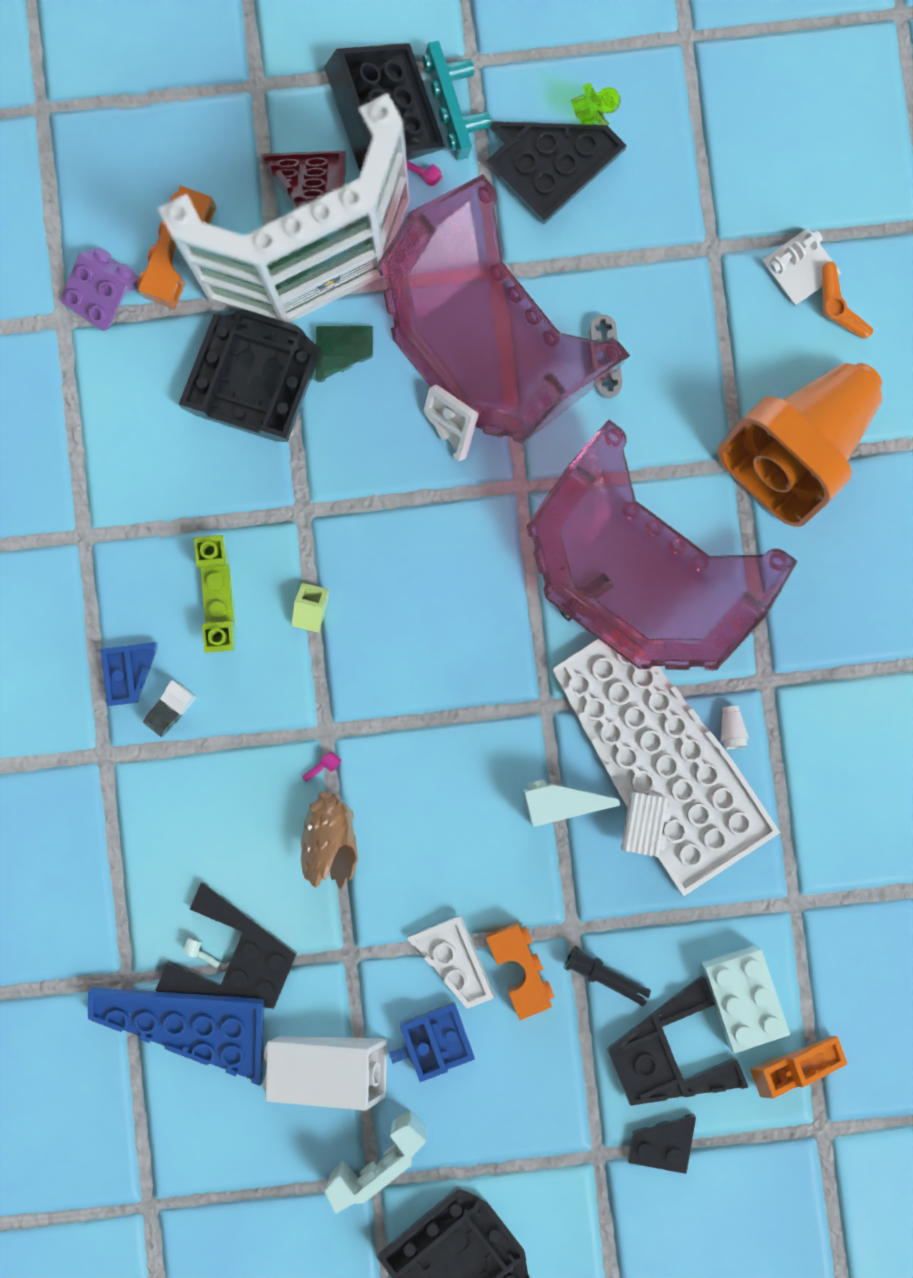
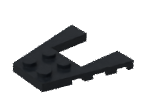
(257, 965)
(648, 1065)

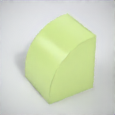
(310, 607)

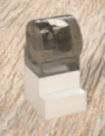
(169, 708)

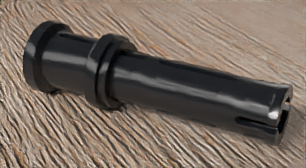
(594, 970)

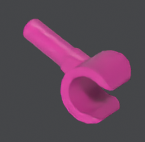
(430, 176)
(329, 761)

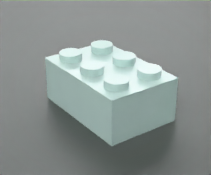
(745, 999)

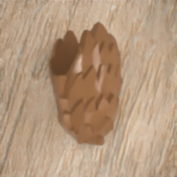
(329, 841)

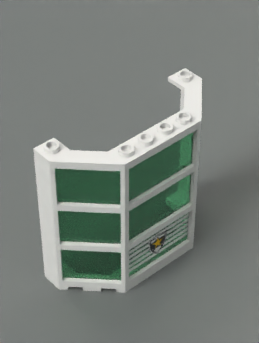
(313, 250)

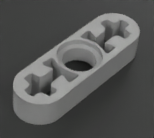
(616, 377)

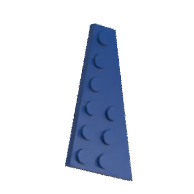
(196, 1026)

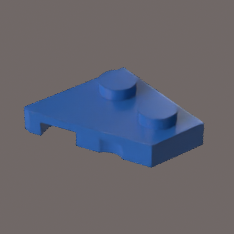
(126, 671)

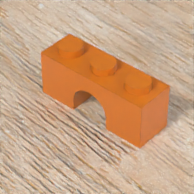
(531, 994)

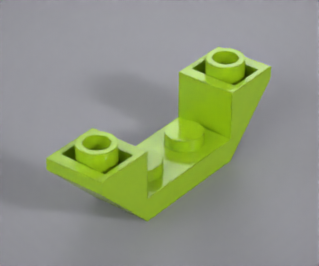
(217, 593)

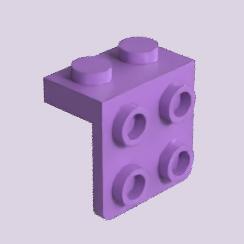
(98, 287)

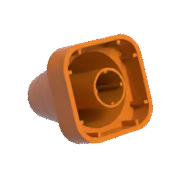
(799, 446)

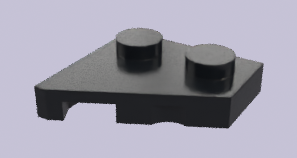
(664, 1145)

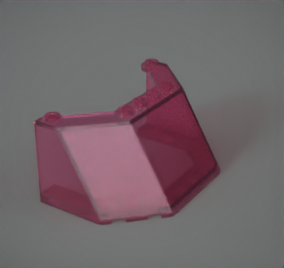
(476, 326)
(665, 594)

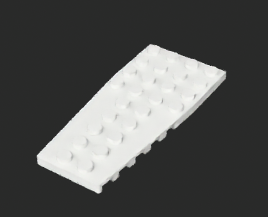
(663, 749)

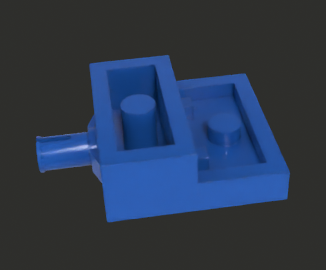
(434, 1042)

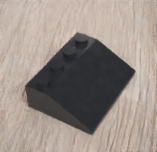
(371, 72)

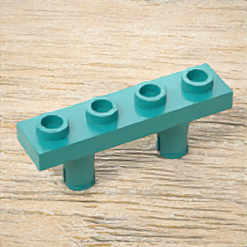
(449, 111)

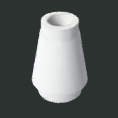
(733, 729)

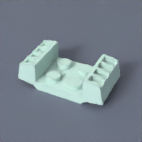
(346, 1188)

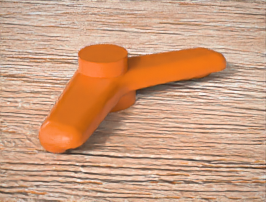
(836, 307)

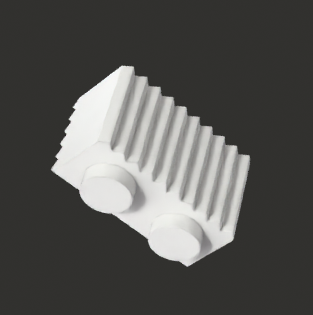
(645, 824)

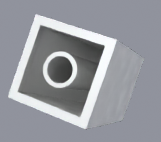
(326, 1071)

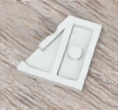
(452, 419)

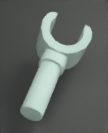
(192, 947)

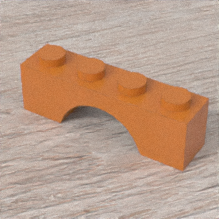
(160, 280)

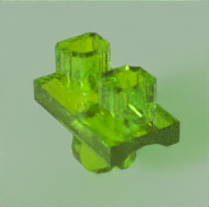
(592, 105)

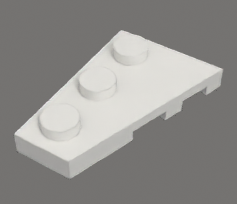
(455, 959)

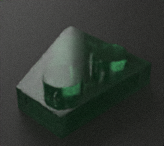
(342, 348)

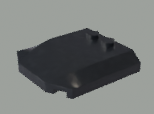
(251, 374)
(456, 1241)

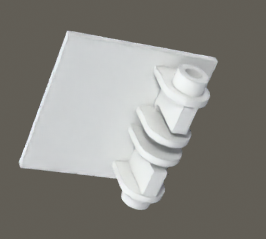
(799, 265)

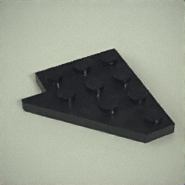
(551, 161)

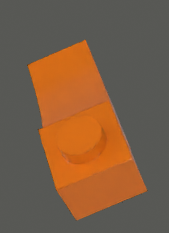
(798, 1068)

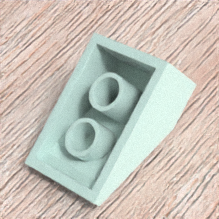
(556, 802)

